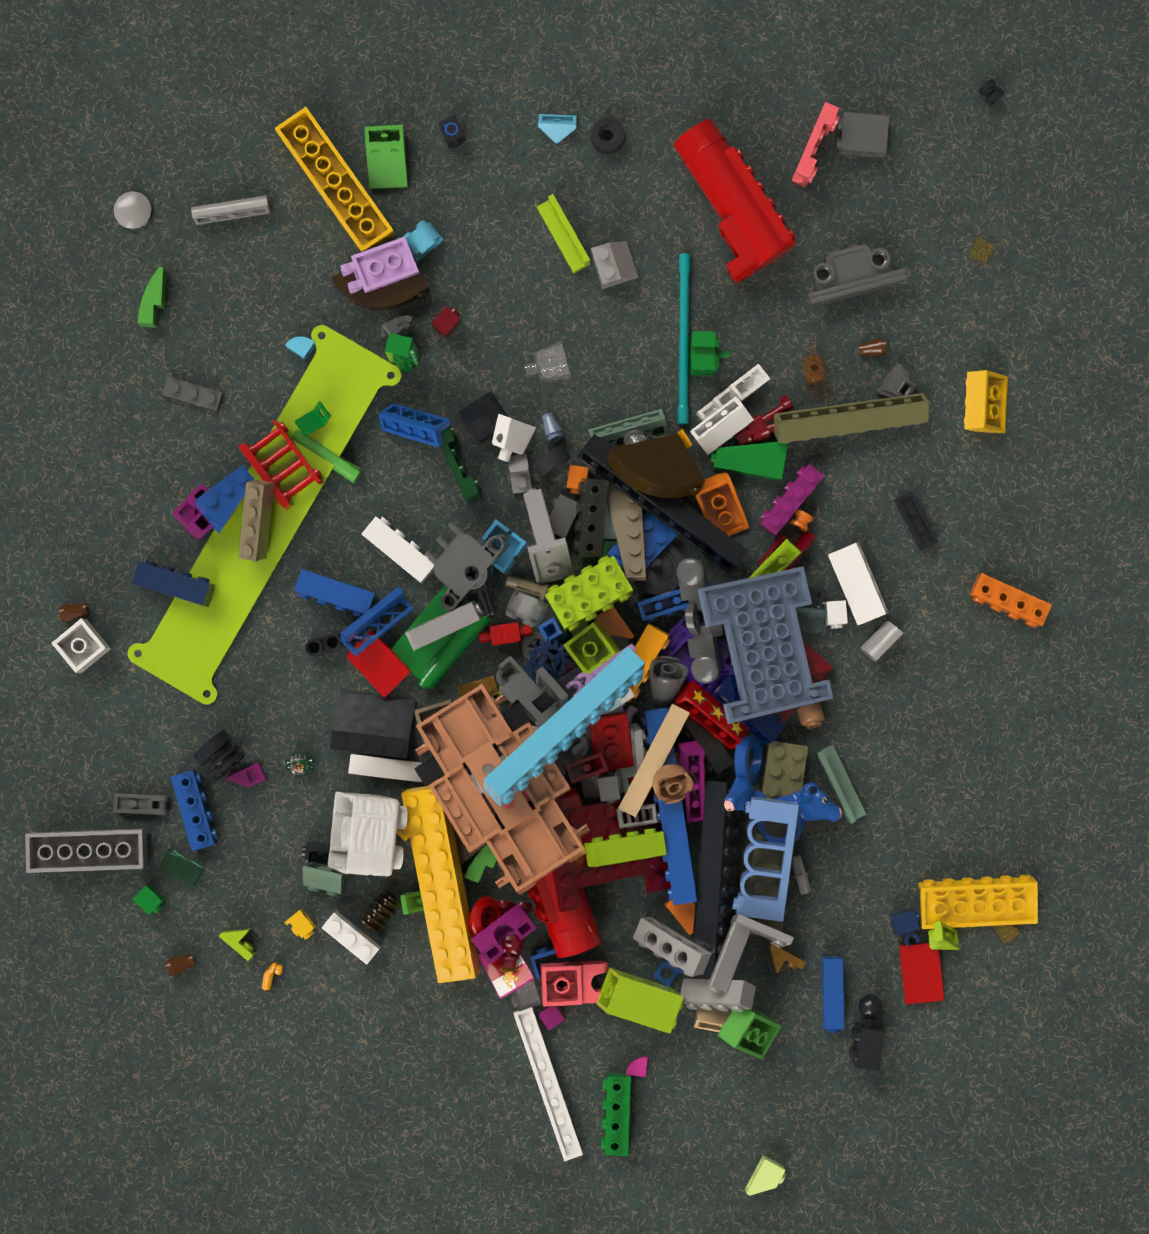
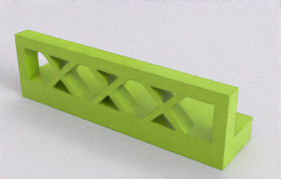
(563, 234)

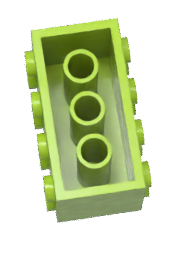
(589, 593)

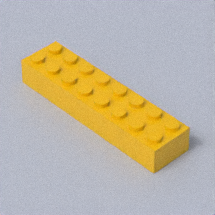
(334, 181)

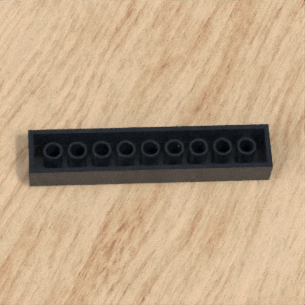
(717, 871)

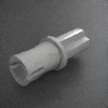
(800, 875)

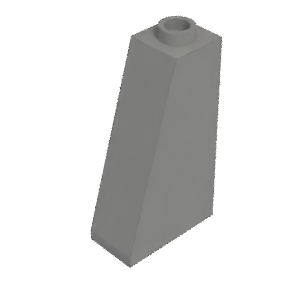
(444, 624)

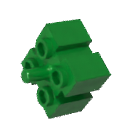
(704, 353)

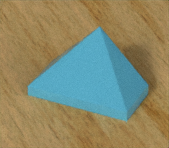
(557, 126)

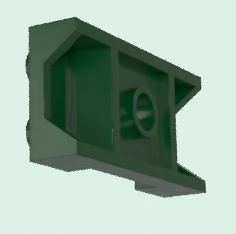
(469, 487)

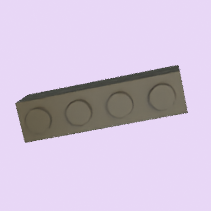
(256, 520)

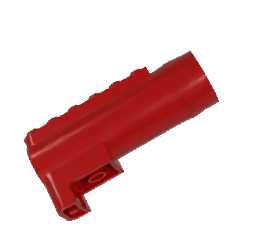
(748, 217)
(569, 930)

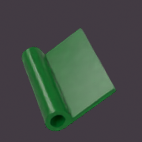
(436, 658)

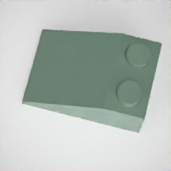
(322, 877)

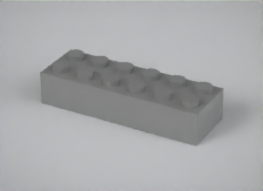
(86, 850)

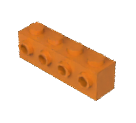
(1009, 599)

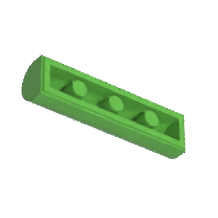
(341, 464)

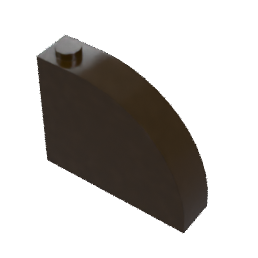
(386, 297)
(657, 467)

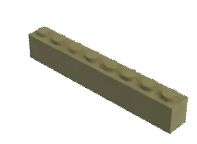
(851, 418)

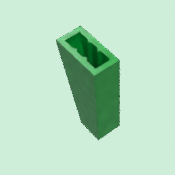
(754, 460)

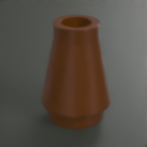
(873, 348)
(72, 611)
(178, 964)

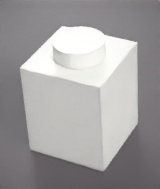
(836, 614)

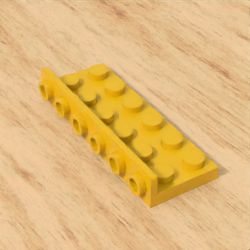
(979, 901)

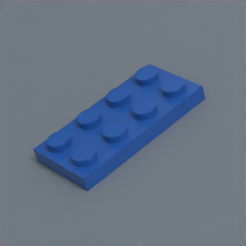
(656, 540)

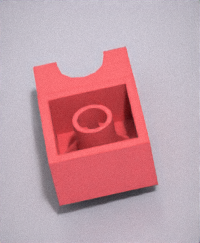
(578, 982)

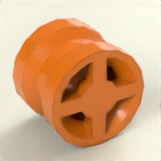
(801, 520)

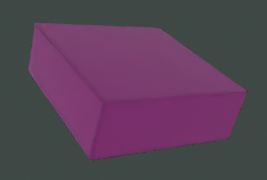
(551, 1017)

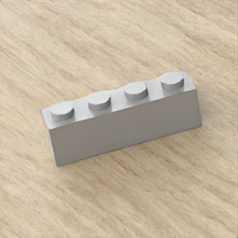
(738, 997)

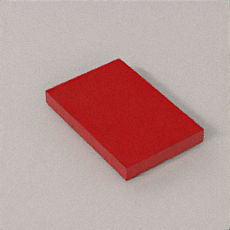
(380, 665)
(612, 738)
(921, 973)

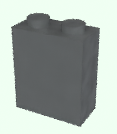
(862, 134)

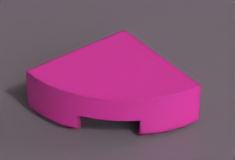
(638, 1067)

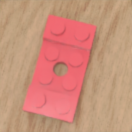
(826, 122)

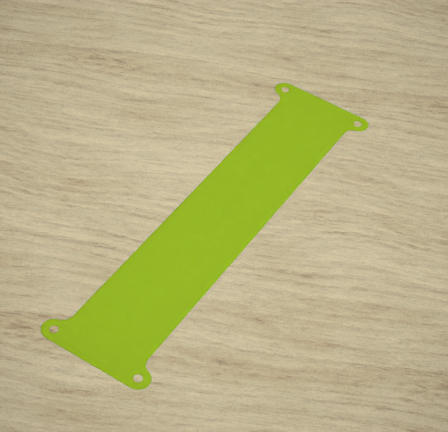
(196, 637)

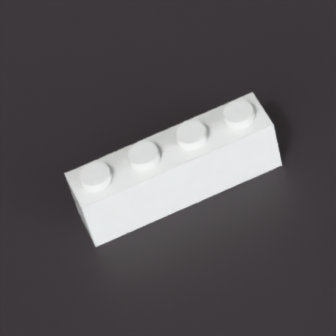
(398, 549)

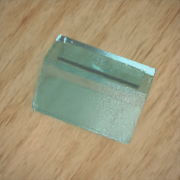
(811, 619)

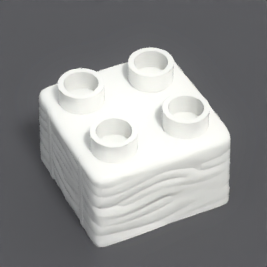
(366, 834)

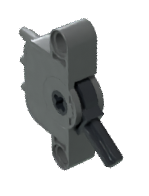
(458, 562)

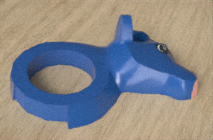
(745, 777)
(812, 806)

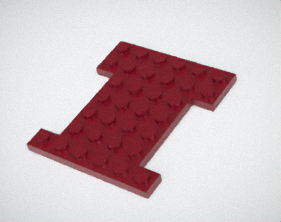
(602, 822)

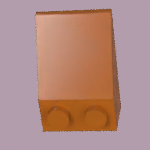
(721, 504)

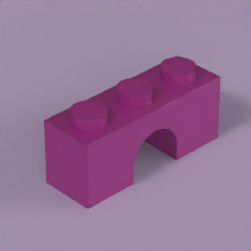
(512, 922)

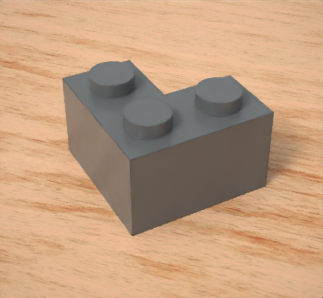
(605, 786)

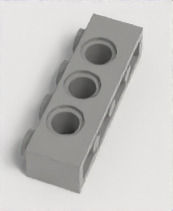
(696, 956)

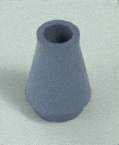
(552, 429)

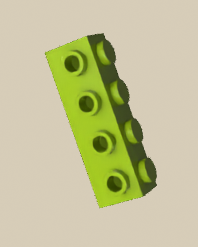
(626, 848)

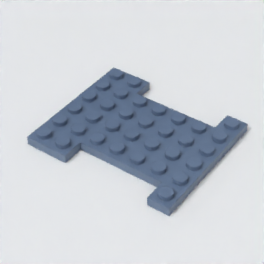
(764, 642)

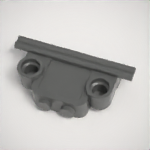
(852, 274)

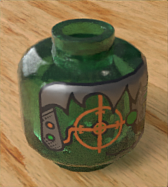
(300, 763)

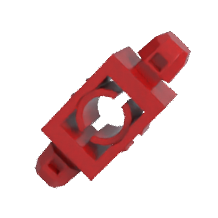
(505, 633)

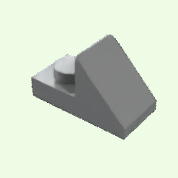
(519, 473)

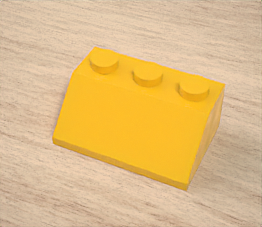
(986, 402)

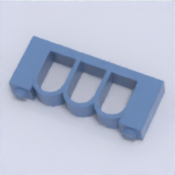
(758, 905)

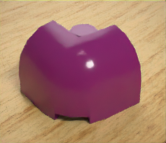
(190, 515)

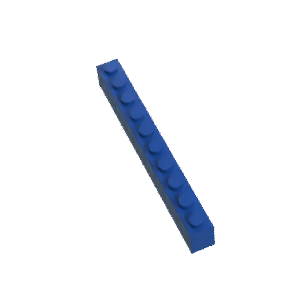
(674, 827)

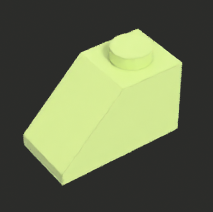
(766, 1176)

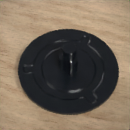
(661, 573)

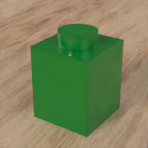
(149, 900)

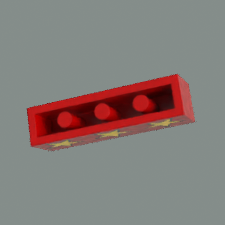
(709, 714)

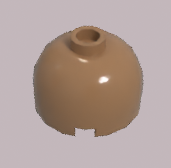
(671, 783)

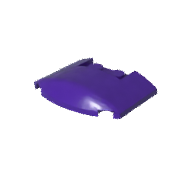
(679, 649)

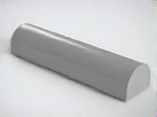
(231, 210)

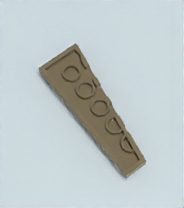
(629, 532)

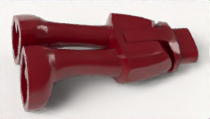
(758, 430)
(511, 944)

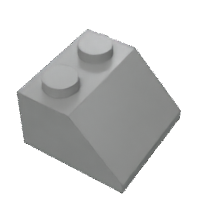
(613, 263)

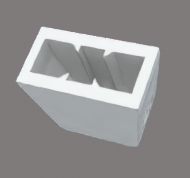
(511, 436)

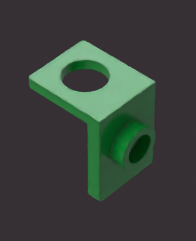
(313, 420)

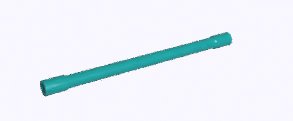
(684, 269)

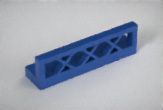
(411, 426)
(371, 616)

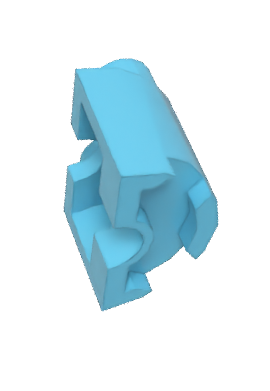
(423, 240)

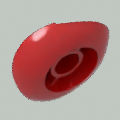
(483, 915)

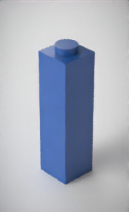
(832, 993)

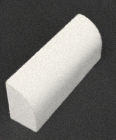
(858, 583)

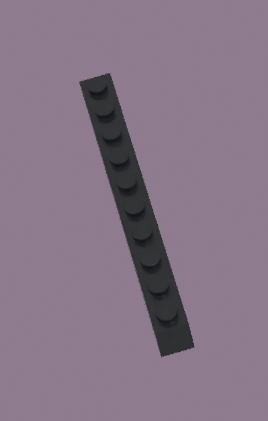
(670, 511)
(515, 718)

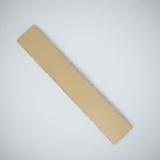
(653, 760)

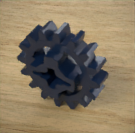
(555, 657)

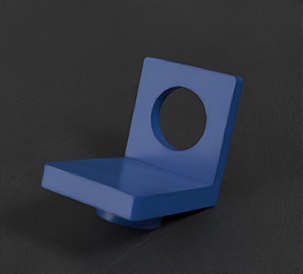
(541, 952)
(675, 971)

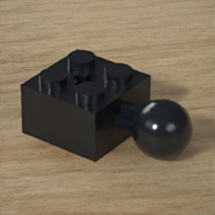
(867, 1037)

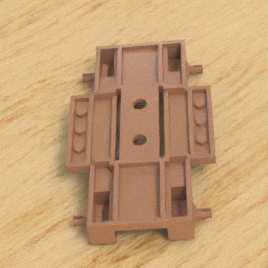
(532, 839)

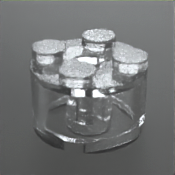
(527, 608)

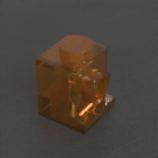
(810, 376)

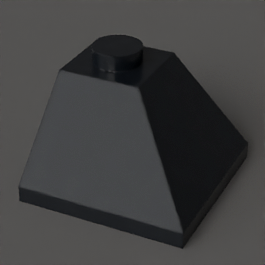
(482, 416)

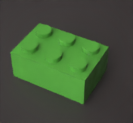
(750, 1032)

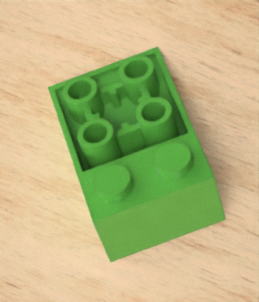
(386, 156)

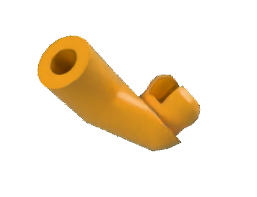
(268, 975)

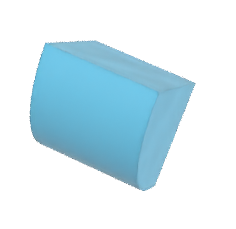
(301, 346)

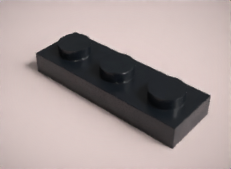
(916, 521)

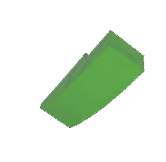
(153, 298)
(477, 867)

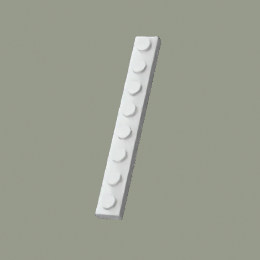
(548, 1084)

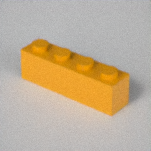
(647, 649)

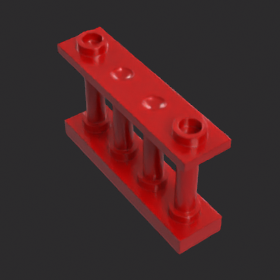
(262, 467)

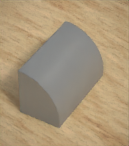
(881, 640)

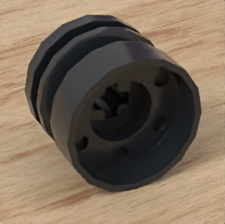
(219, 755)

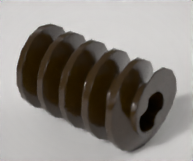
(381, 912)

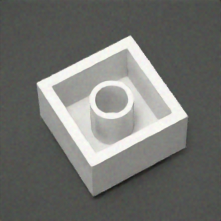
(81, 645)

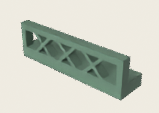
(645, 423)
(840, 784)

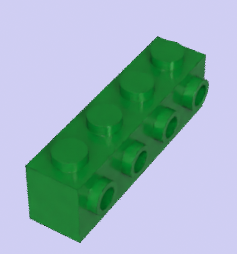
(402, 352)
(617, 1114)

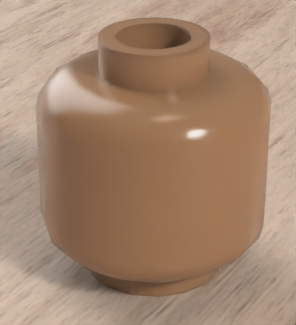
(811, 715)

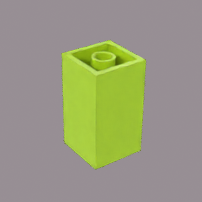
(640, 1000)

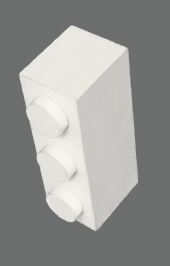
(721, 425)
(351, 937)

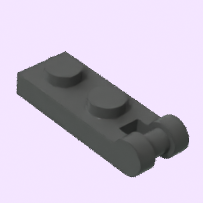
(140, 804)

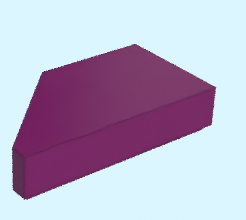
(249, 776)

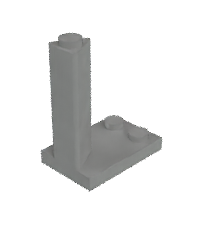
(550, 556)
(734, 946)

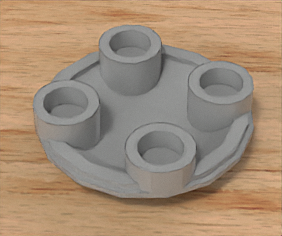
(132, 210)

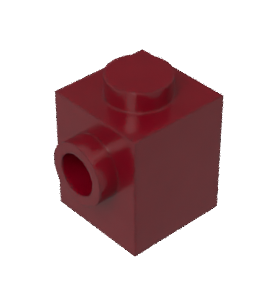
(446, 321)

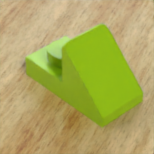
(943, 937)
(234, 939)

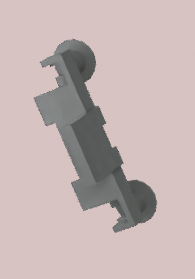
(704, 645)
(519, 686)

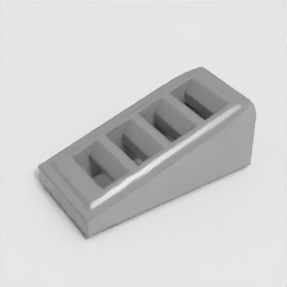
(652, 815)

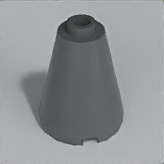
(666, 680)

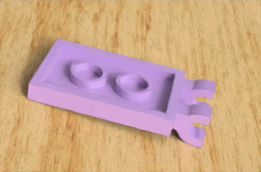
(380, 266)
(586, 678)

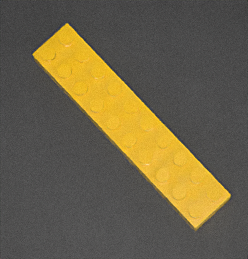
(441, 886)

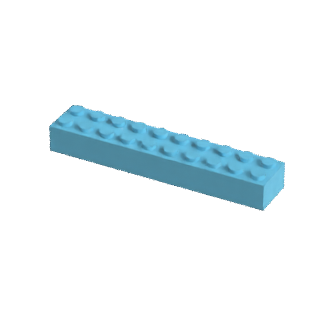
(564, 727)

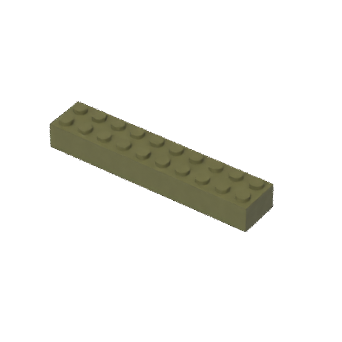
(781, 776)

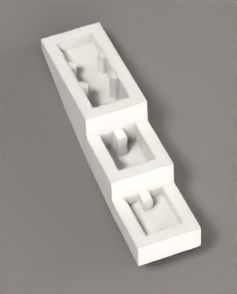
(741, 389)
(383, 767)

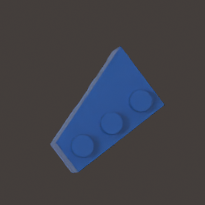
(223, 498)

